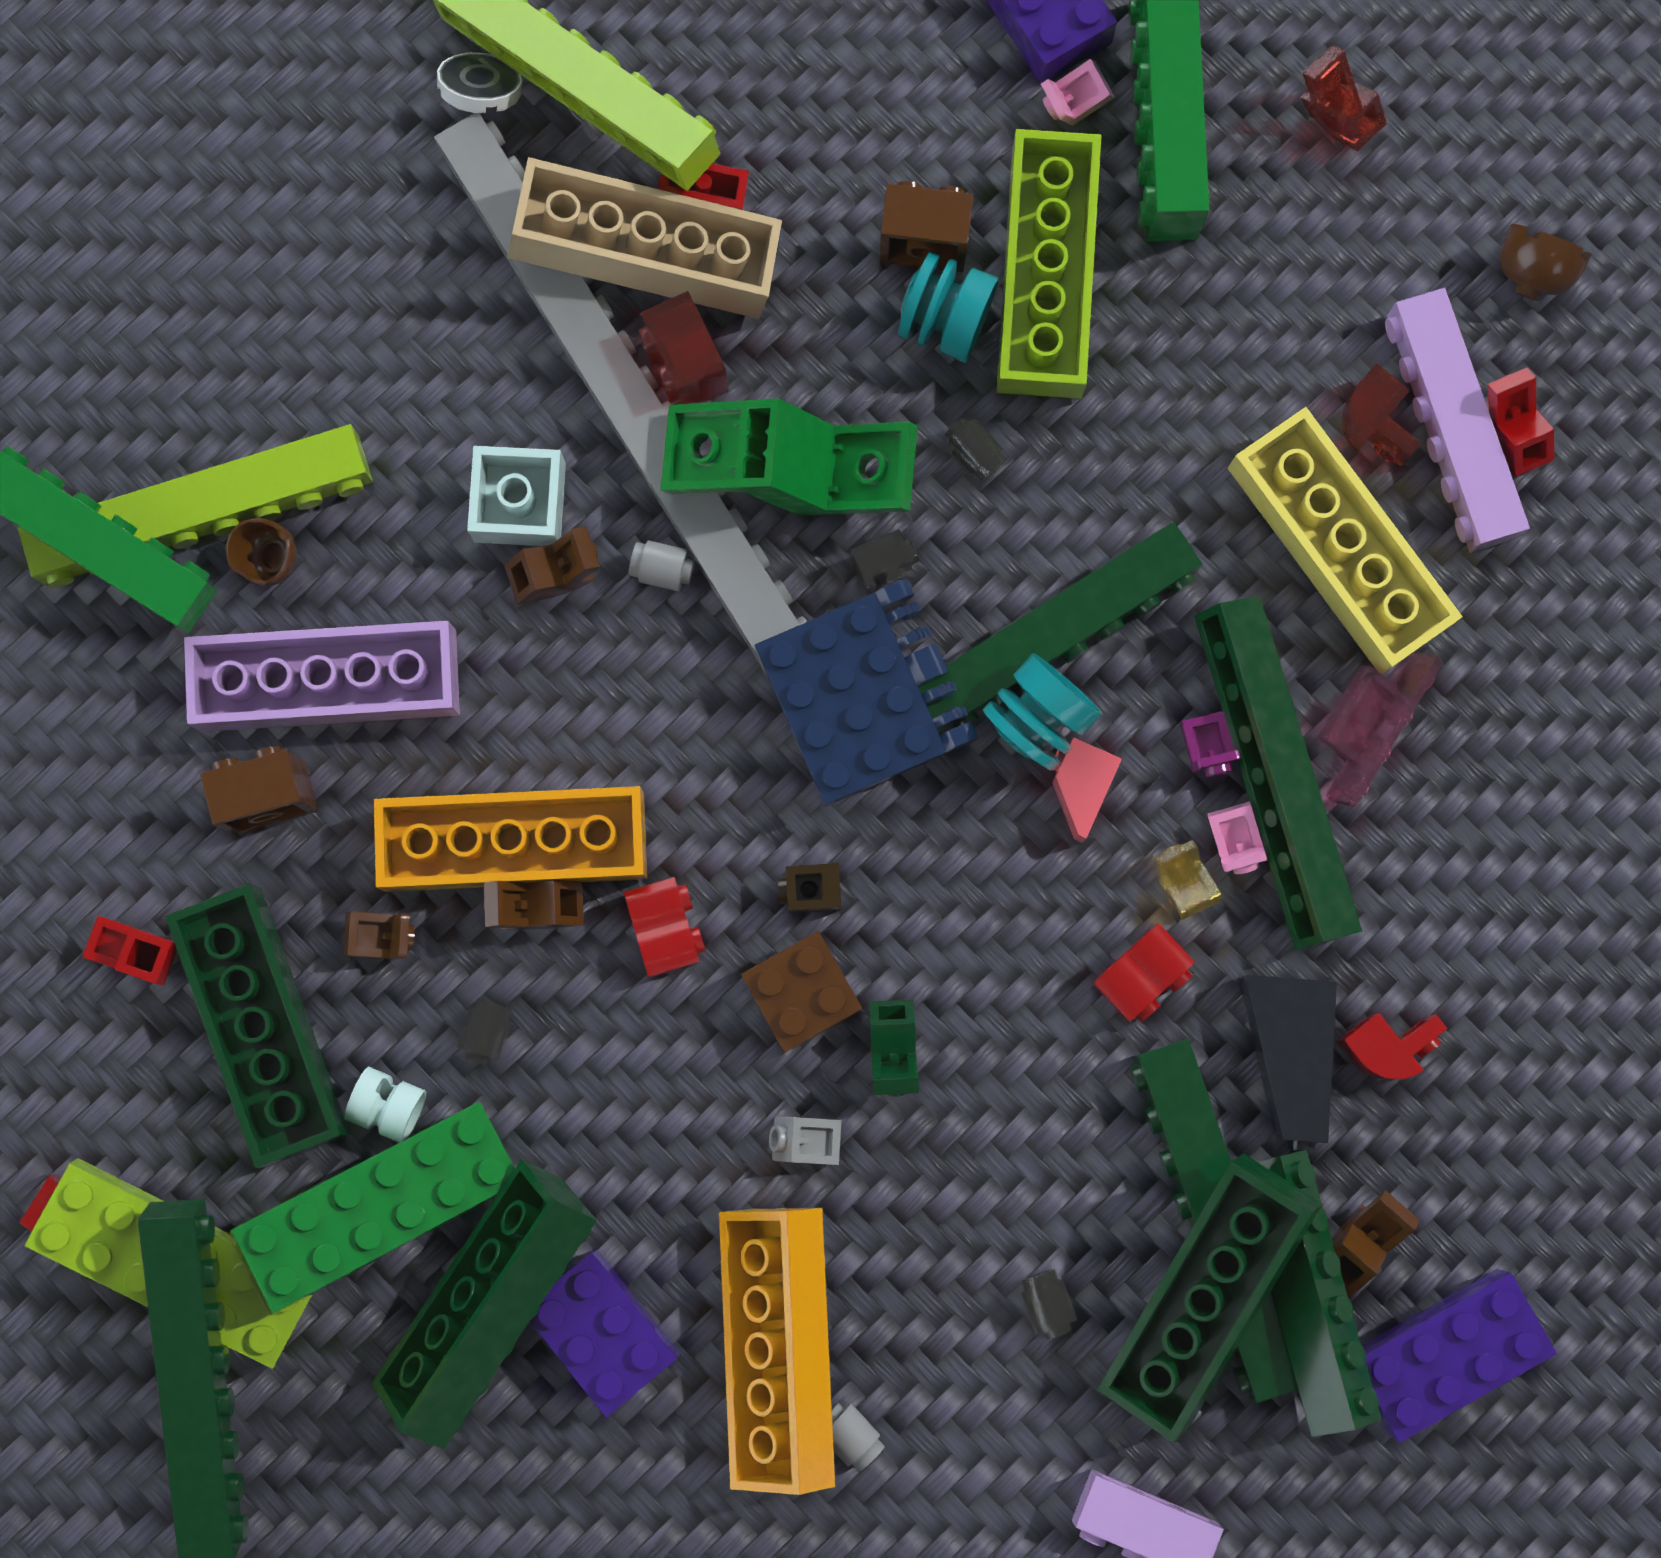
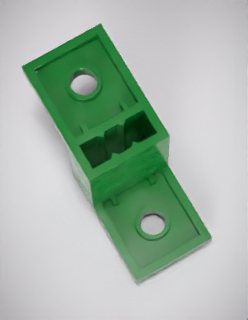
(788, 457)

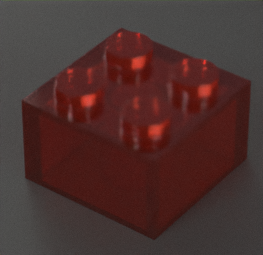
(684, 350)

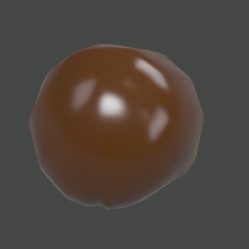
(261, 551)

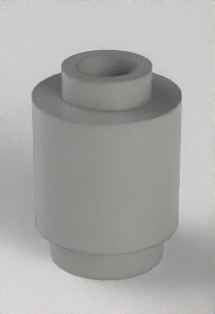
(661, 565)
(854, 1437)

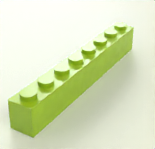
(589, 84)
(224, 496)

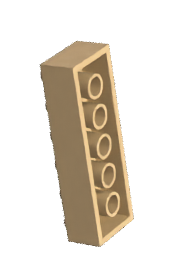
(644, 238)

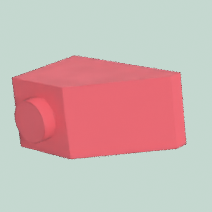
(1082, 784)

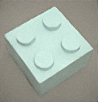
(516, 495)

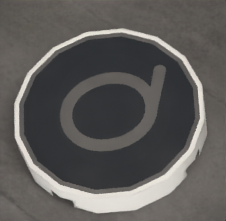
(478, 82)

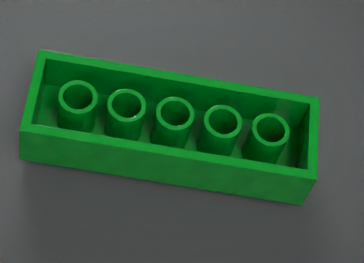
(1169, 118)
(373, 1208)

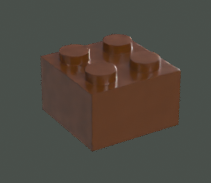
(925, 221)
(258, 790)
(801, 992)

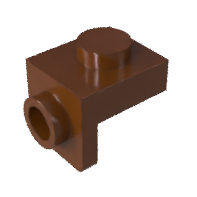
(377, 935)

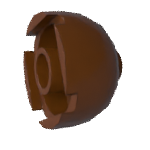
(1540, 262)

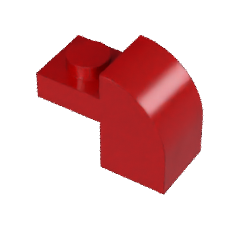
(1520, 427)
(131, 950)
(1383, 1054)

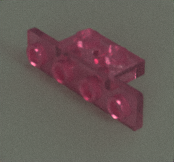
(1371, 720)

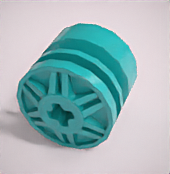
(947, 306)
(1042, 712)

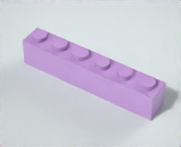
(1456, 421)

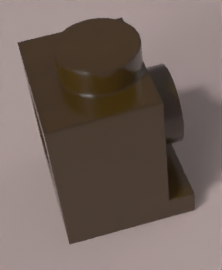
(826, 879)

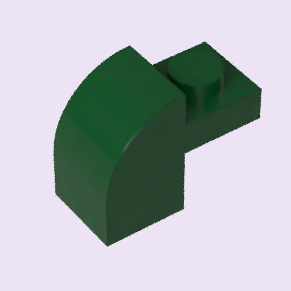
(893, 1047)

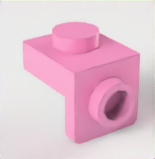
(1077, 93)
(1237, 838)

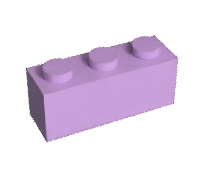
(1142, 1522)

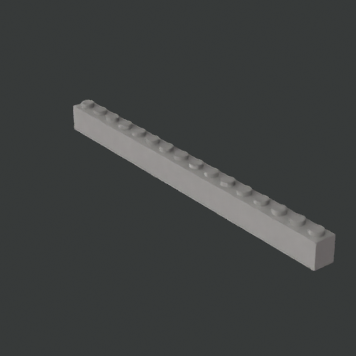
(620, 390)

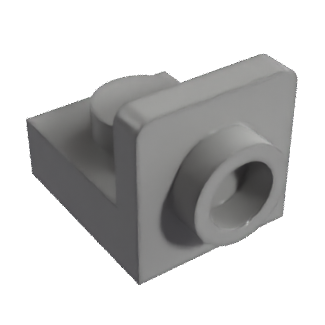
(805, 1140)

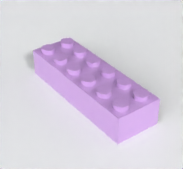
(321, 676)

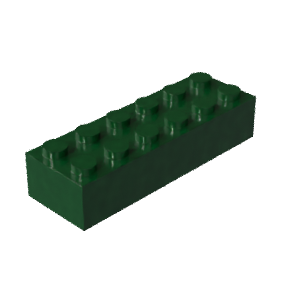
(257, 1025)
(1209, 1297)
(482, 1304)

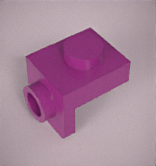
(1209, 744)

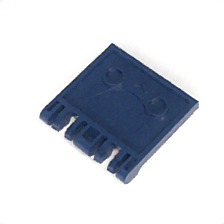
(857, 695)

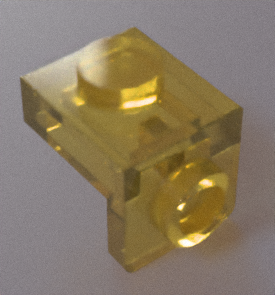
(1186, 879)

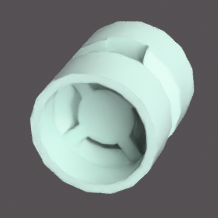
(386, 1105)

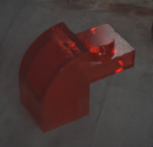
(1338, 103)
(1367, 417)

